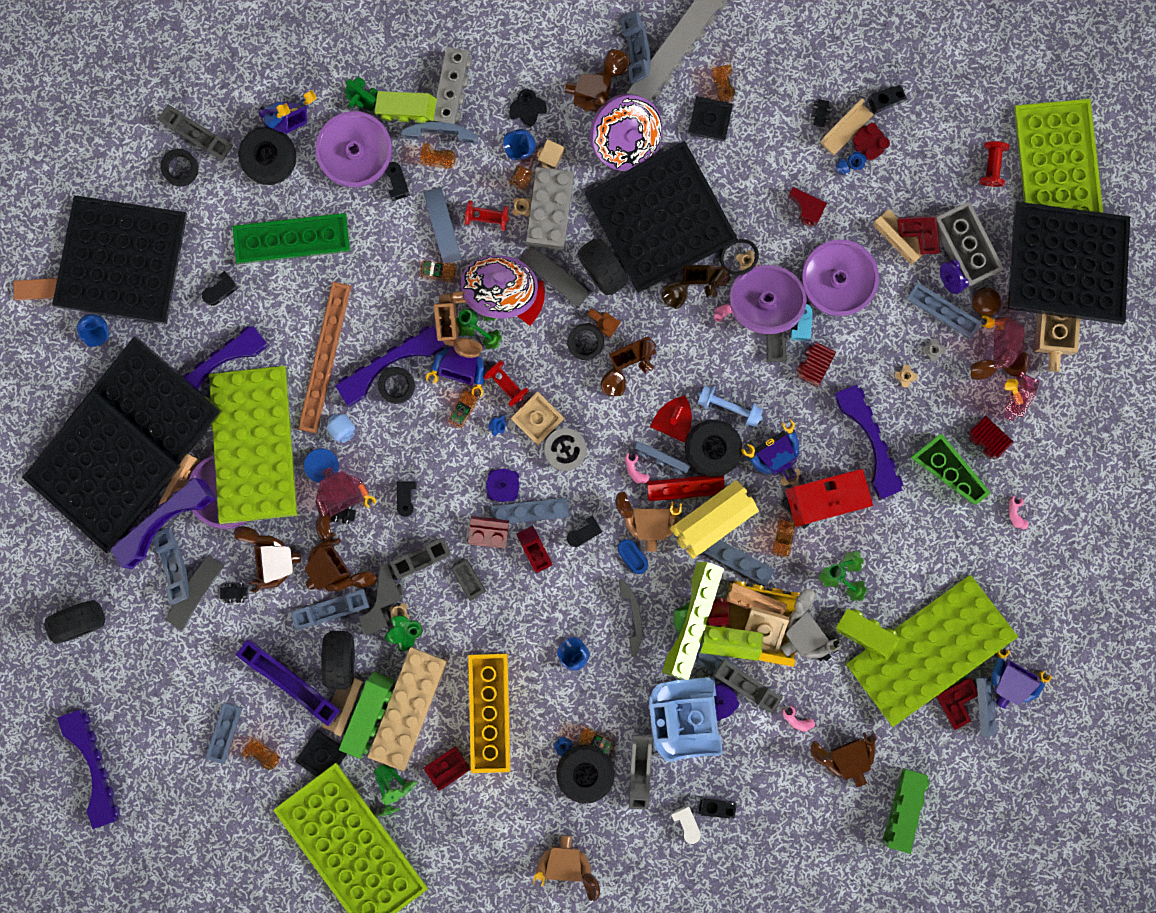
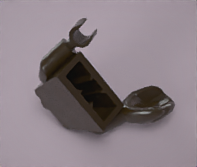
(710, 276)

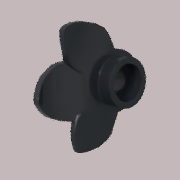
(527, 110)

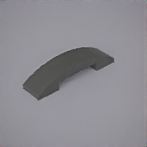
(195, 133)
(555, 276)
(198, 586)
(635, 641)
(747, 686)

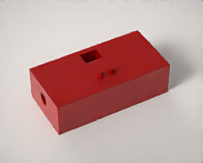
(829, 497)

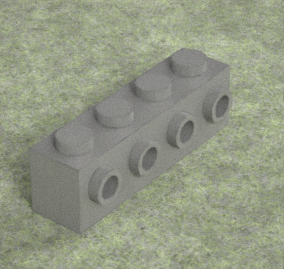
(451, 85)

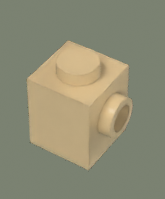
(550, 155)

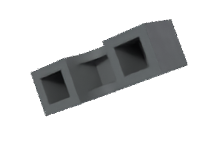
(420, 559)

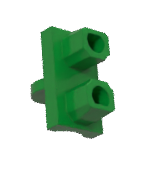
(359, 96)

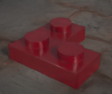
(925, 229)
(952, 702)

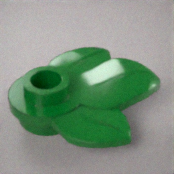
(401, 634)

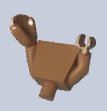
(448, 326)

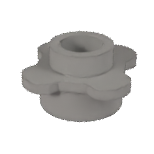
(929, 350)

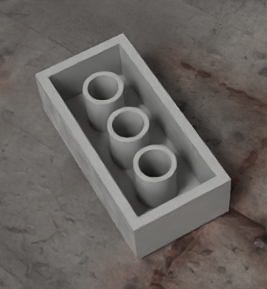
(550, 208)
(968, 243)

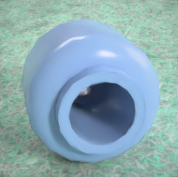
(340, 428)

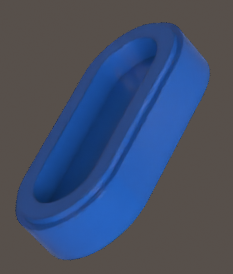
(632, 556)

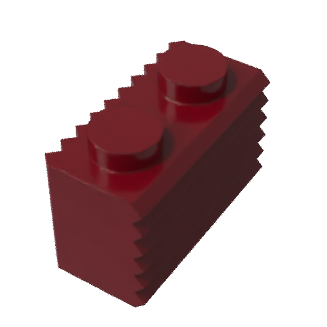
(816, 364)
(989, 437)

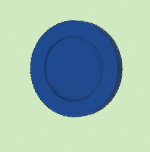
(318, 461)

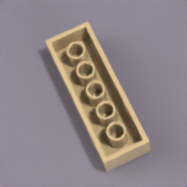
(407, 709)

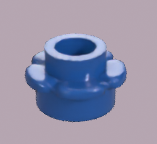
(857, 165)
(842, 166)
(562, 741)

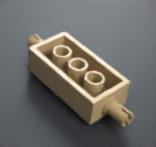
(1056, 337)

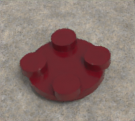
(870, 141)

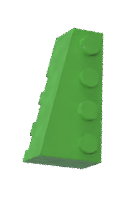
(949, 467)
(366, 715)
(905, 811)

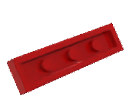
(684, 487)

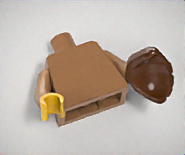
(647, 523)
(567, 864)

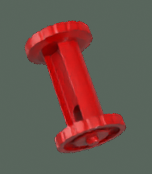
(994, 163)
(487, 215)
(506, 383)

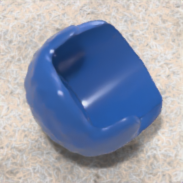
(519, 144)
(93, 330)
(573, 654)

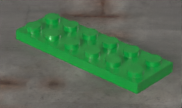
(291, 238)

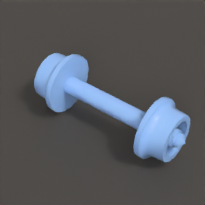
(753, 415)

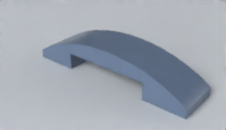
(638, 46)
(415, 131)
(442, 225)
(173, 566)
(330, 609)

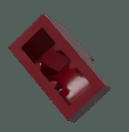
(809, 207)
(534, 549)
(719, 613)

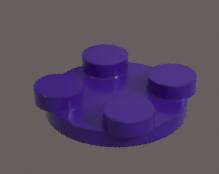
(952, 277)
(502, 485)
(725, 701)

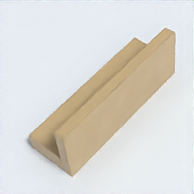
(846, 128)
(906, 246)
(345, 700)

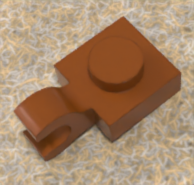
(605, 323)

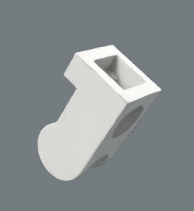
(690, 829)

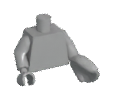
(803, 631)

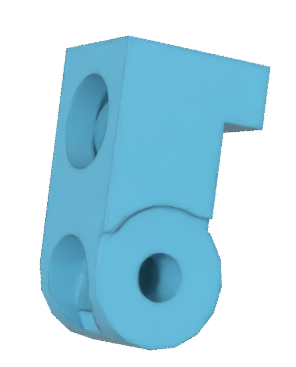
(803, 327)

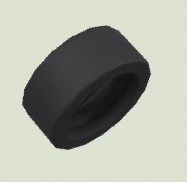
(168, 157)
(571, 341)
(392, 371)

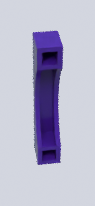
(248, 344)
(356, 386)
(852, 404)
(134, 547)
(289, 682)
(77, 730)

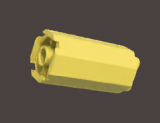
(714, 519)

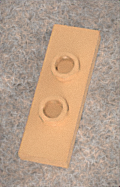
(181, 477)
(747, 598)

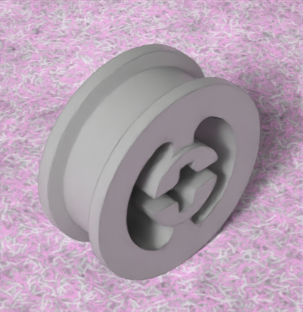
(578, 442)

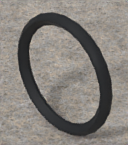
(748, 269)

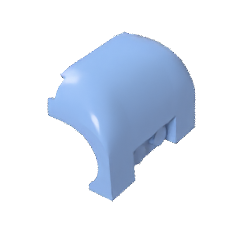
(685, 719)

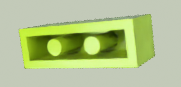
(405, 106)
(867, 633)
(732, 643)

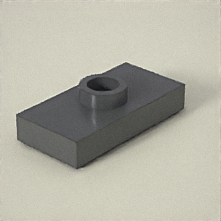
(776, 347)
(468, 579)

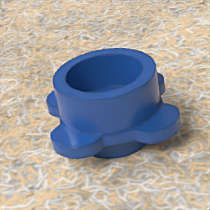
(497, 425)

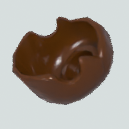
(986, 302)

